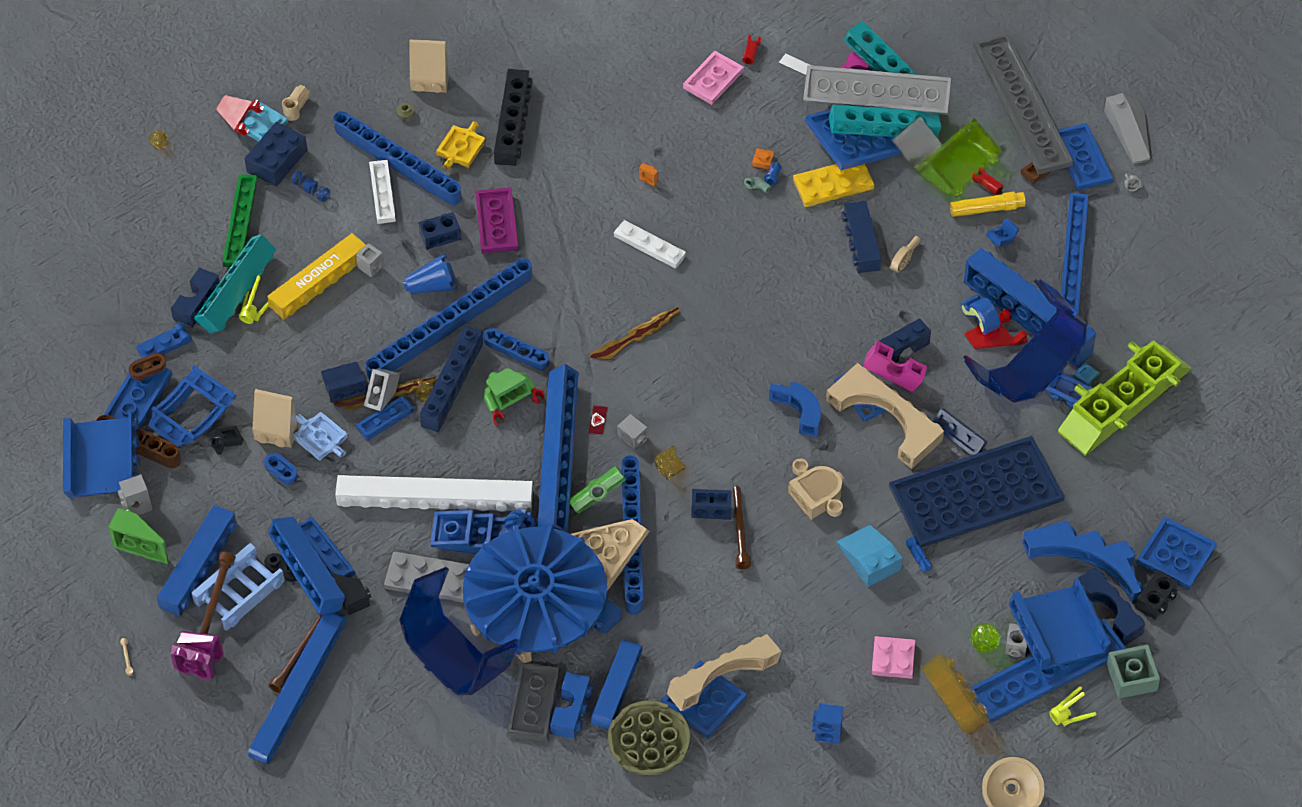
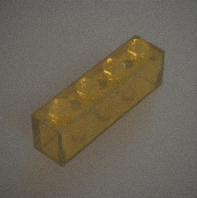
(955, 693)

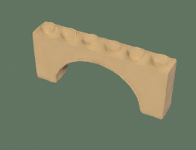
(862, 387)

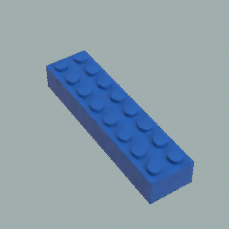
(1012, 292)

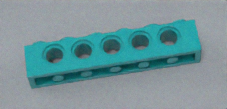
(874, 44)
(877, 121)

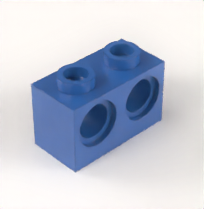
(828, 723)

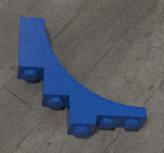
(1062, 540)

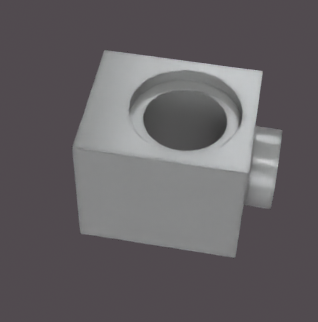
(369, 260)
(632, 432)
(1012, 648)

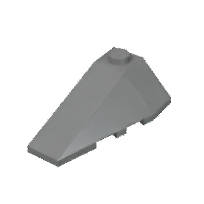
(1129, 125)

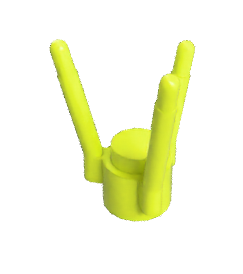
(248, 311)
(1061, 713)

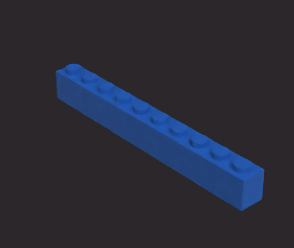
(558, 448)

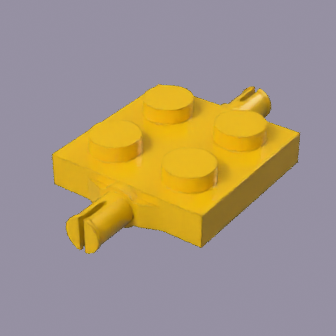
(461, 146)

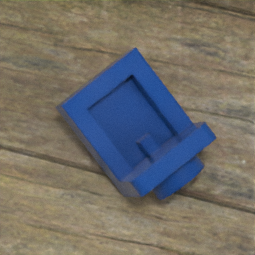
(1003, 235)

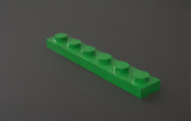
(240, 218)

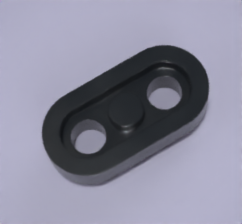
(280, 564)

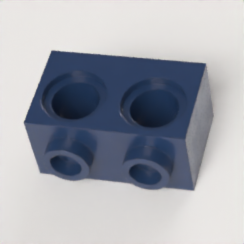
(439, 230)
(711, 504)

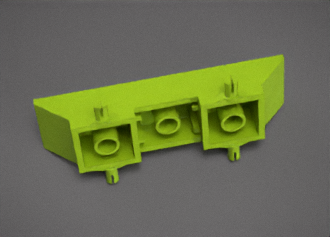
(1122, 397)

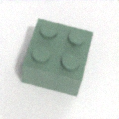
(1133, 671)

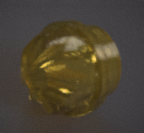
(158, 139)
(424, 391)

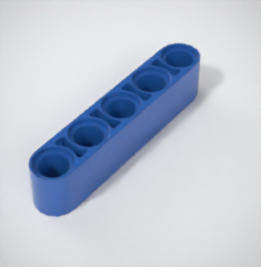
(616, 684)

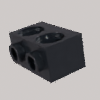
(1154, 593)

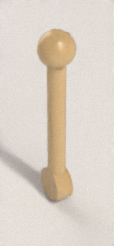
(129, 670)

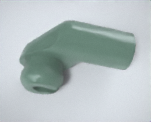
(757, 183)

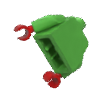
(507, 388)

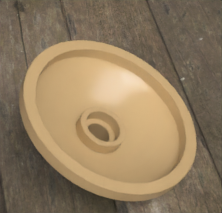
(1017, 771)

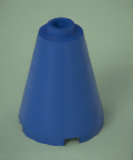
(431, 277)

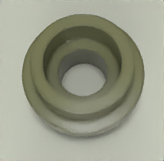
(405, 115)

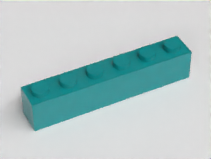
(235, 284)

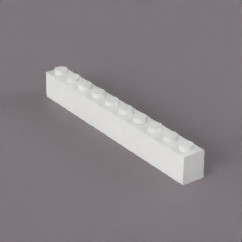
(434, 493)

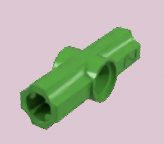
(607, 482)

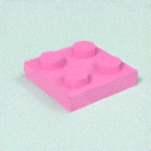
(893, 657)

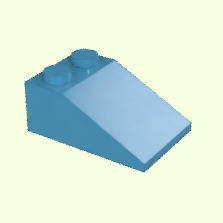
(871, 555)

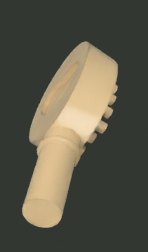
(904, 255)

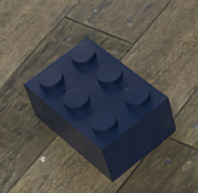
(276, 154)

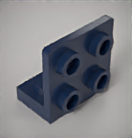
(344, 382)

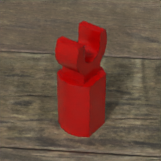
(751, 50)
(988, 182)

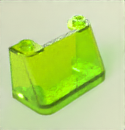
(959, 158)

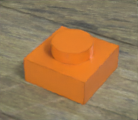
(763, 158)
(648, 174)

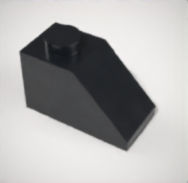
(355, 593)

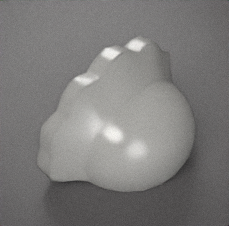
(1132, 182)

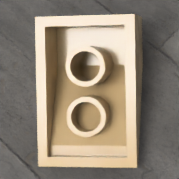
(428, 66)
(274, 418)

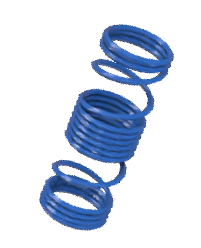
(310, 186)

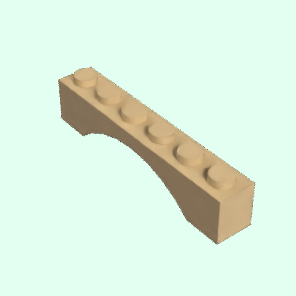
(756, 655)

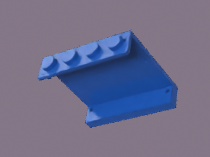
(99, 455)
(1060, 626)

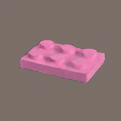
(713, 77)

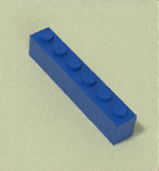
(197, 560)
(306, 565)

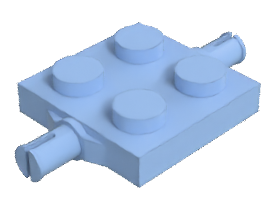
(320, 436)

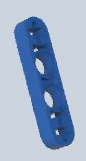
(514, 351)

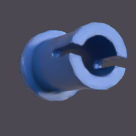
(772, 175)

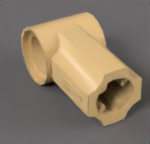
(295, 102)

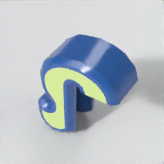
(984, 311)

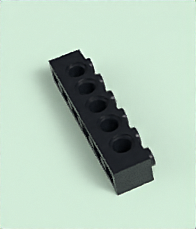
(512, 117)

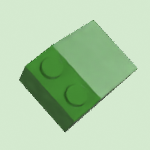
(136, 537)

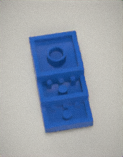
(464, 530)

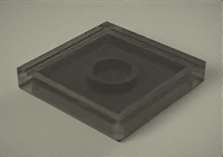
(917, 142)

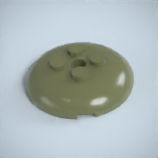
(643, 722)

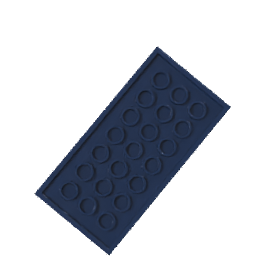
(976, 491)

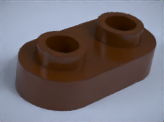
(147, 367)

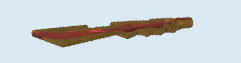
(613, 347)
(402, 389)

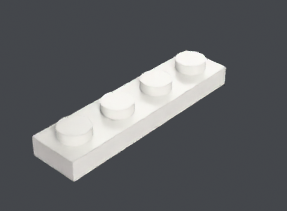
(382, 191)
(650, 244)

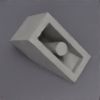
(381, 388)

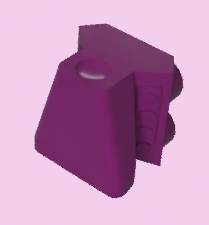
(196, 654)

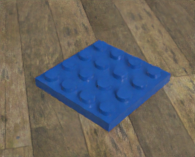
(850, 149)

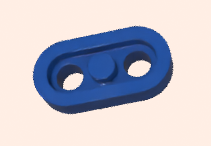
(282, 469)

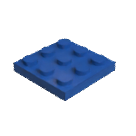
(1177, 552)
(714, 705)

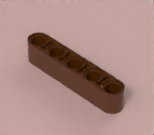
(148, 442)

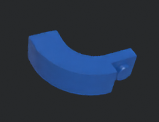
(803, 401)

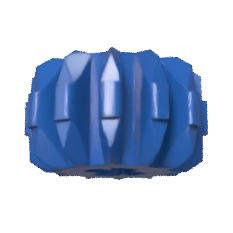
(520, 518)

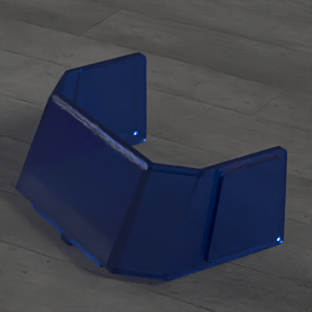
(1041, 357)
(443, 645)

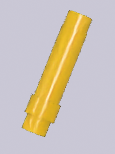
(1005, 201)

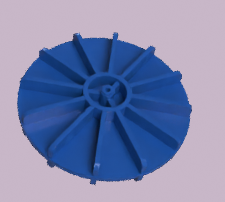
(535, 589)

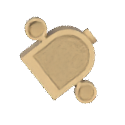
(816, 489)

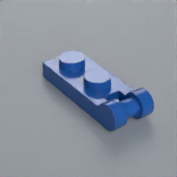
(164, 342)

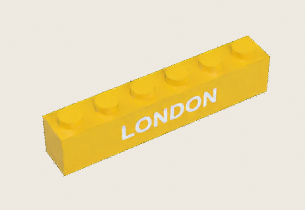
(315, 277)

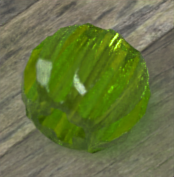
(985, 637)

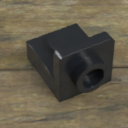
(226, 437)

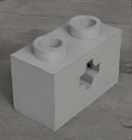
(135, 495)

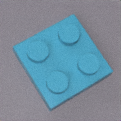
(261, 122)

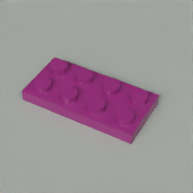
(496, 220)

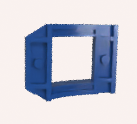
(206, 386)

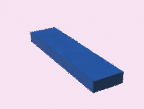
(326, 549)

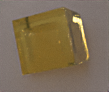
(669, 463)

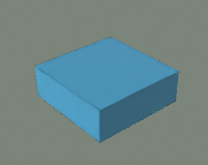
(1086, 374)

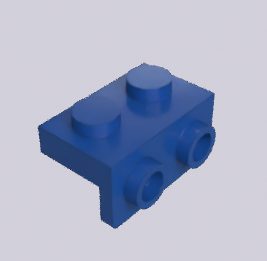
(1063, 388)

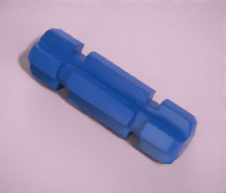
(918, 554)

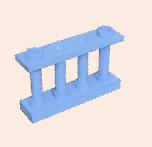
(244, 558)

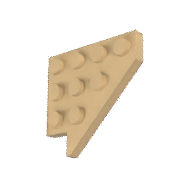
(614, 545)

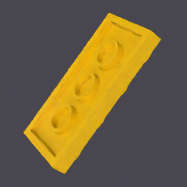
(832, 183)

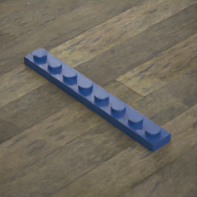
(1074, 249)

